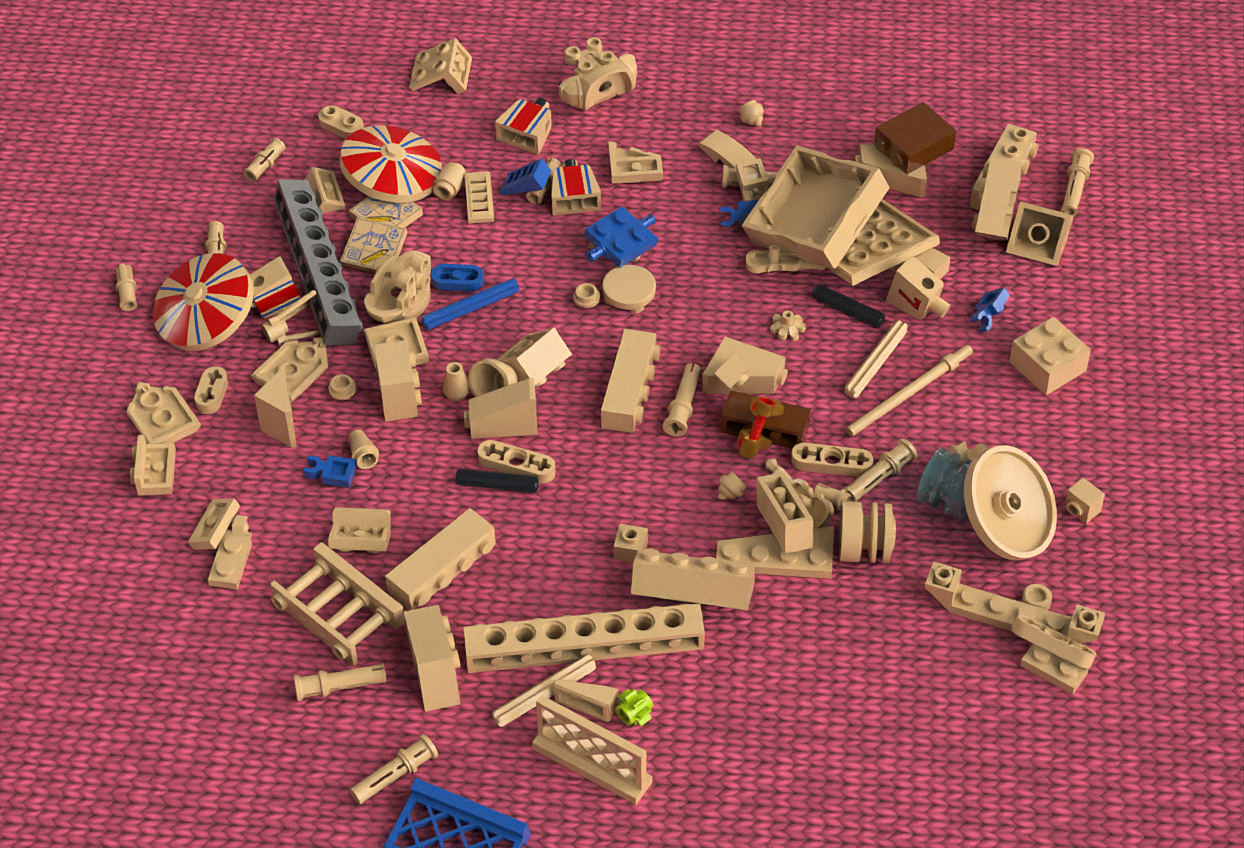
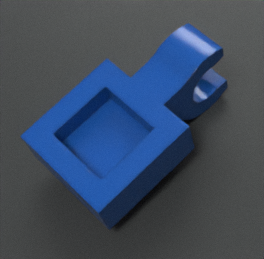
(988, 306)

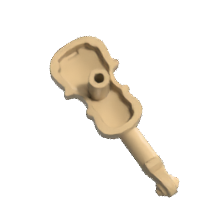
(773, 260)
(817, 506)

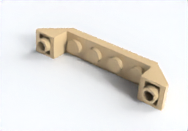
(1002, 612)

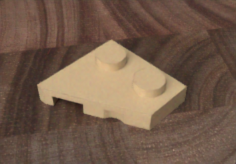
(634, 165)

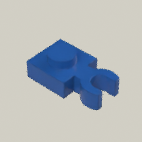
(740, 214)
(334, 471)

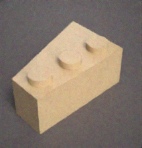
(997, 198)
(433, 656)

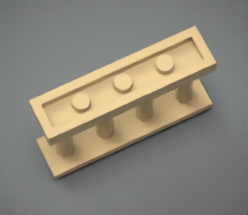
(346, 579)

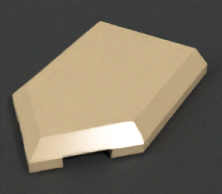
(301, 362)
(161, 414)

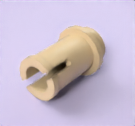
(833, 495)

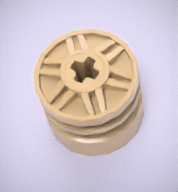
(866, 532)

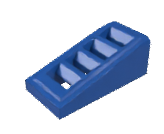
(526, 178)

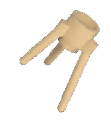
(276, 326)

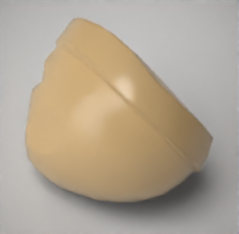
(489, 376)

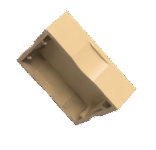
(816, 206)

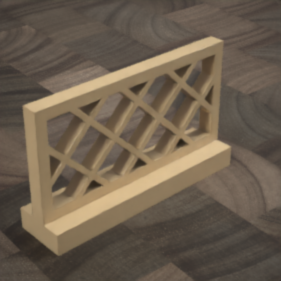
(591, 760)

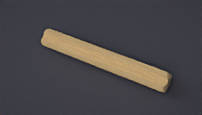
(875, 359)
(527, 700)

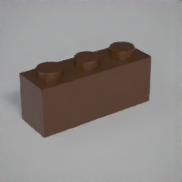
(782, 430)

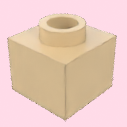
(732, 373)
(1084, 500)
(629, 541)

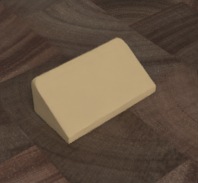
(326, 189)

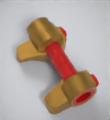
(750, 439)

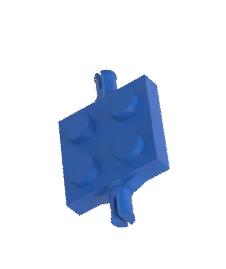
(620, 237)

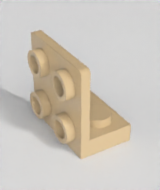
(445, 61)

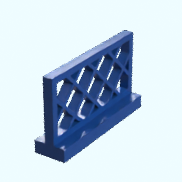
(461, 810)

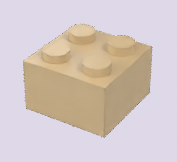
(1049, 355)
(397, 380)

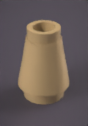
(455, 382)
(363, 450)

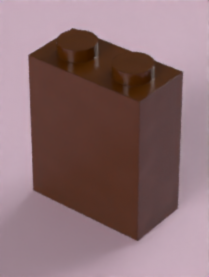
(915, 138)

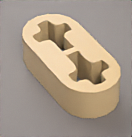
(216, 391)

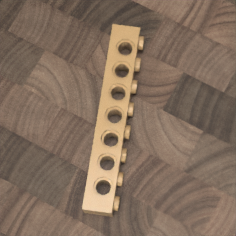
(599, 643)

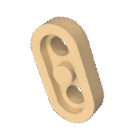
(339, 121)

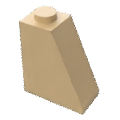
(911, 183)
(765, 371)
(504, 412)

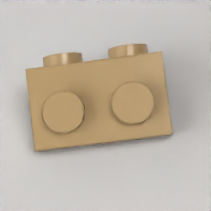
(153, 467)
(360, 529)

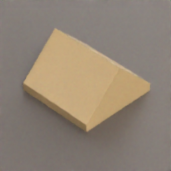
(275, 410)

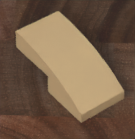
(724, 148)
(752, 179)

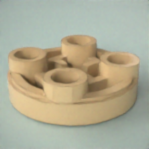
(629, 288)

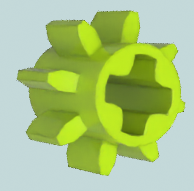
(634, 707)

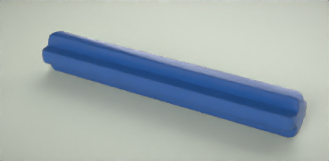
(470, 304)

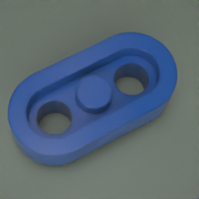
(457, 277)

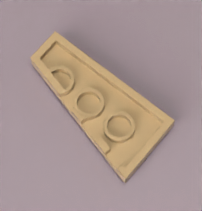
(770, 559)

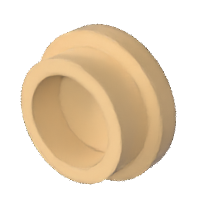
(586, 296)
(342, 387)

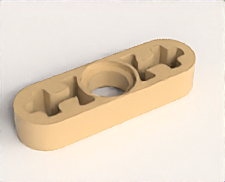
(509, 452)
(840, 468)
(1053, 641)

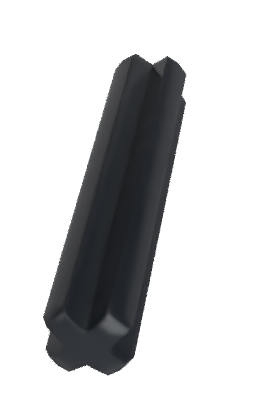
(848, 305)
(497, 480)

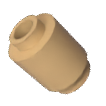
(449, 181)

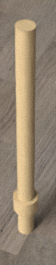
(946, 364)

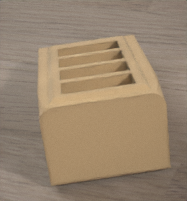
(480, 183)
(587, 698)

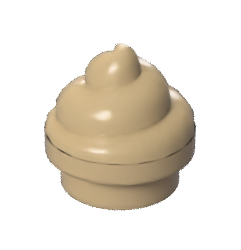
(752, 113)
(730, 487)

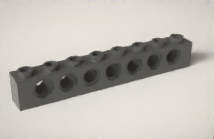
(317, 262)

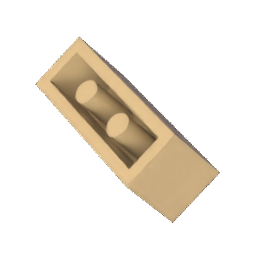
(784, 512)

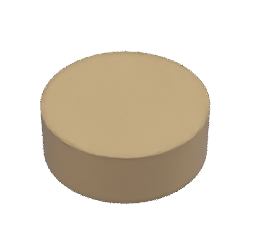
(1037, 596)

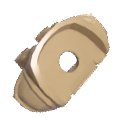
(595, 72)
(406, 273)

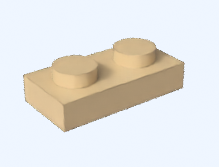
(214, 524)
(1053, 668)

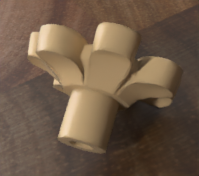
(787, 325)

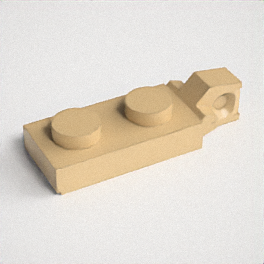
(231, 555)

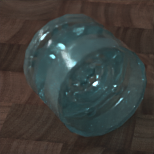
(944, 481)

